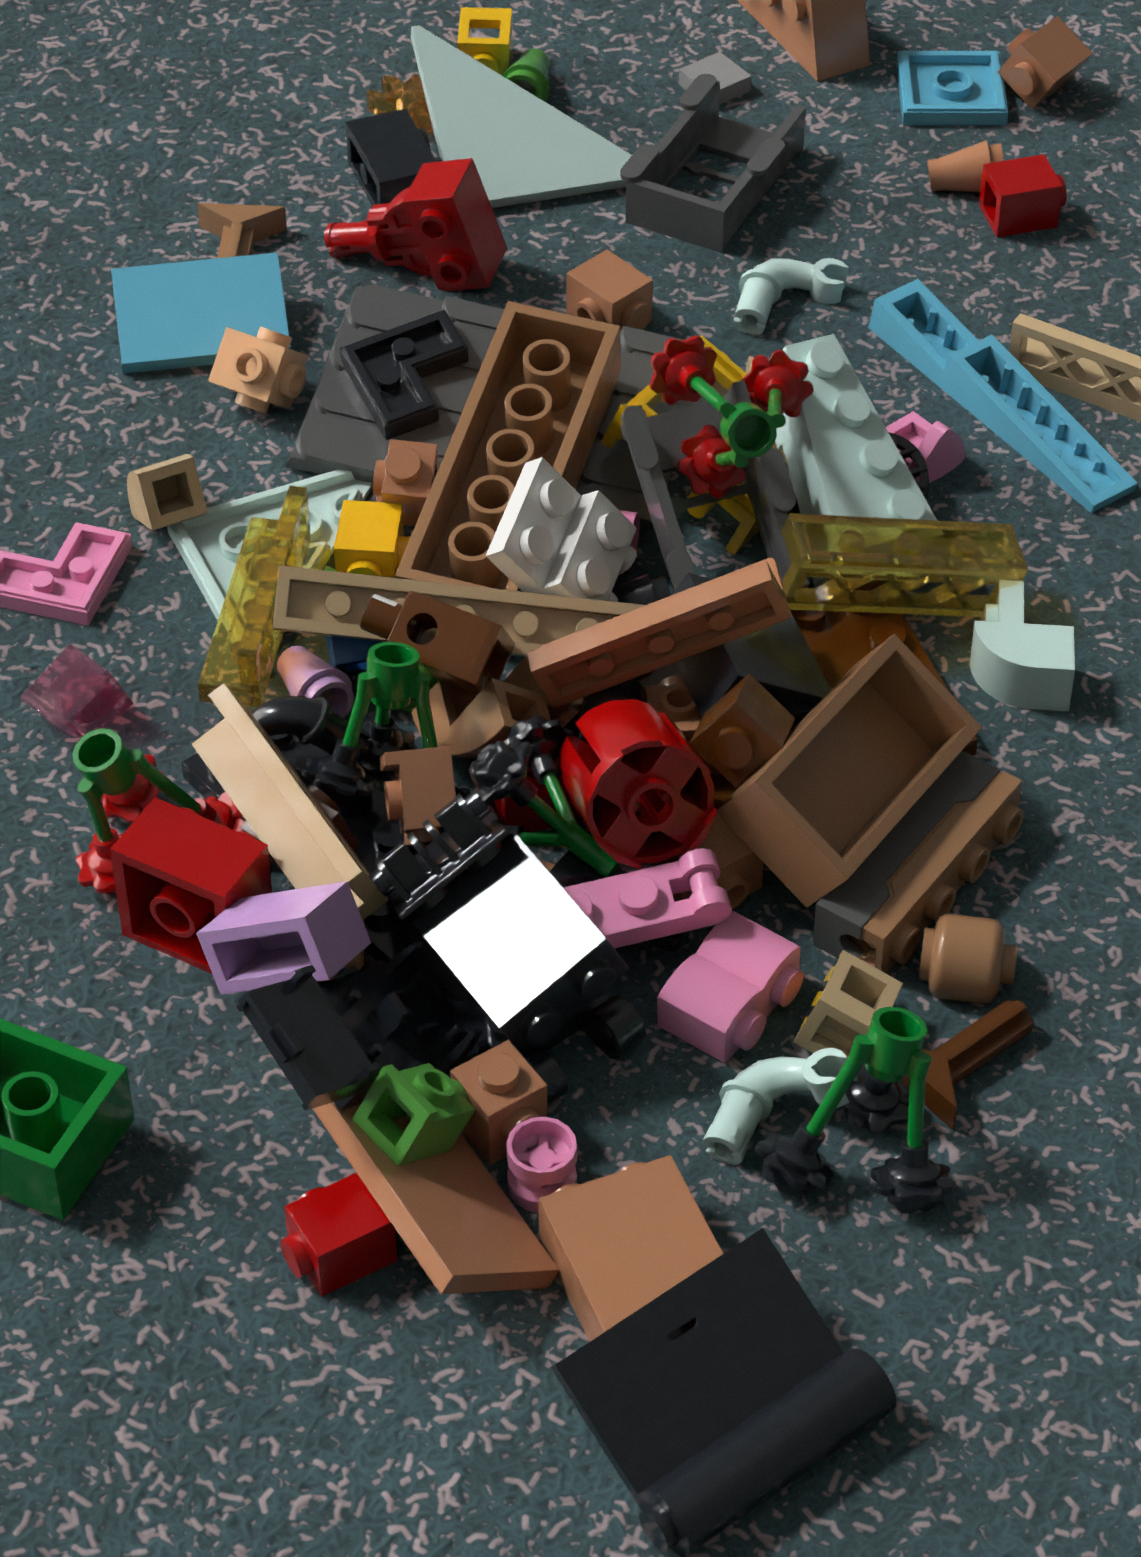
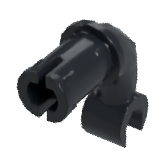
(307, 721)

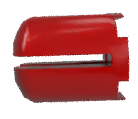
(637, 783)

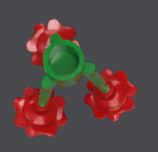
(747, 429)
(122, 785)

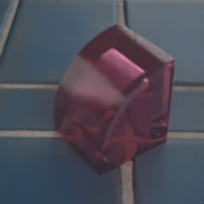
(77, 694)

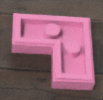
(73, 582)

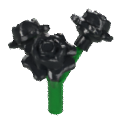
(502, 774)

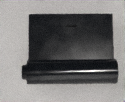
(728, 1406)

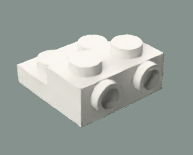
(561, 540)

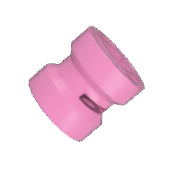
(539, 1160)

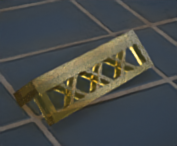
(906, 555)
(244, 639)

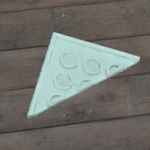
(516, 139)
(214, 539)

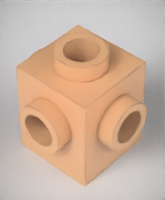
(259, 368)

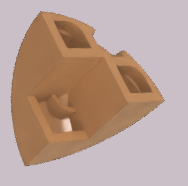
(474, 721)

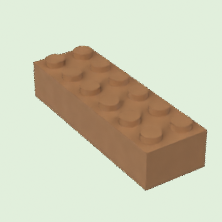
(532, 399)

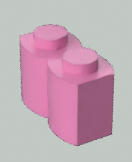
(730, 987)

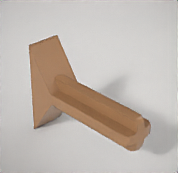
(240, 225)

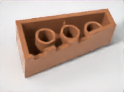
(819, 34)

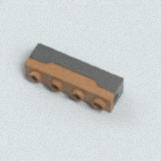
(921, 865)

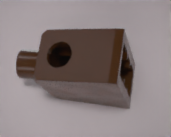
(462, 653)

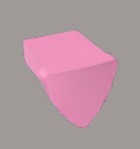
(936, 442)

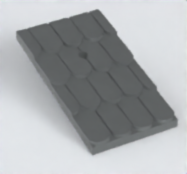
(344, 435)

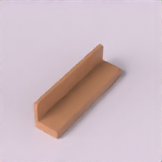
(660, 633)

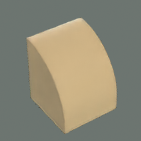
(166, 492)

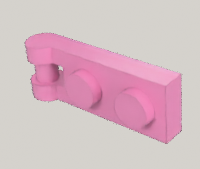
(642, 904)

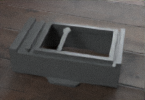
(690, 217)
(657, 450)

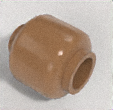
(967, 959)

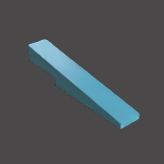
(999, 394)

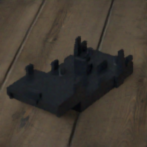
(344, 1030)

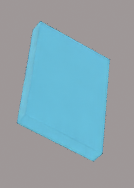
(181, 309)

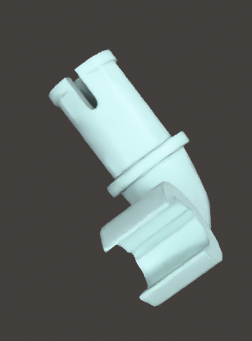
(765, 284)
(754, 1089)

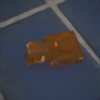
(401, 95)

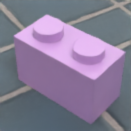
(274, 933)

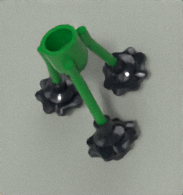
(389, 683)
(875, 1102)

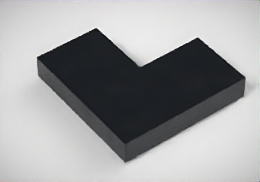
(391, 366)

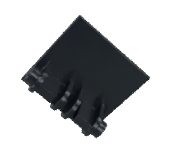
(420, 880)

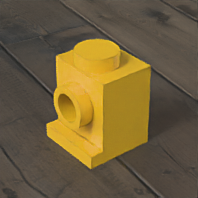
(491, 52)

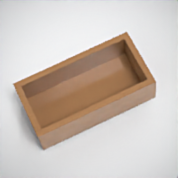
(850, 771)

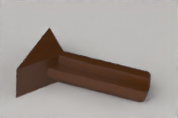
(969, 1052)

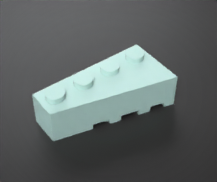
(840, 447)

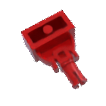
(432, 228)

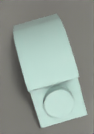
(1022, 661)

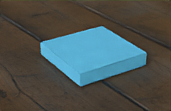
(951, 88)

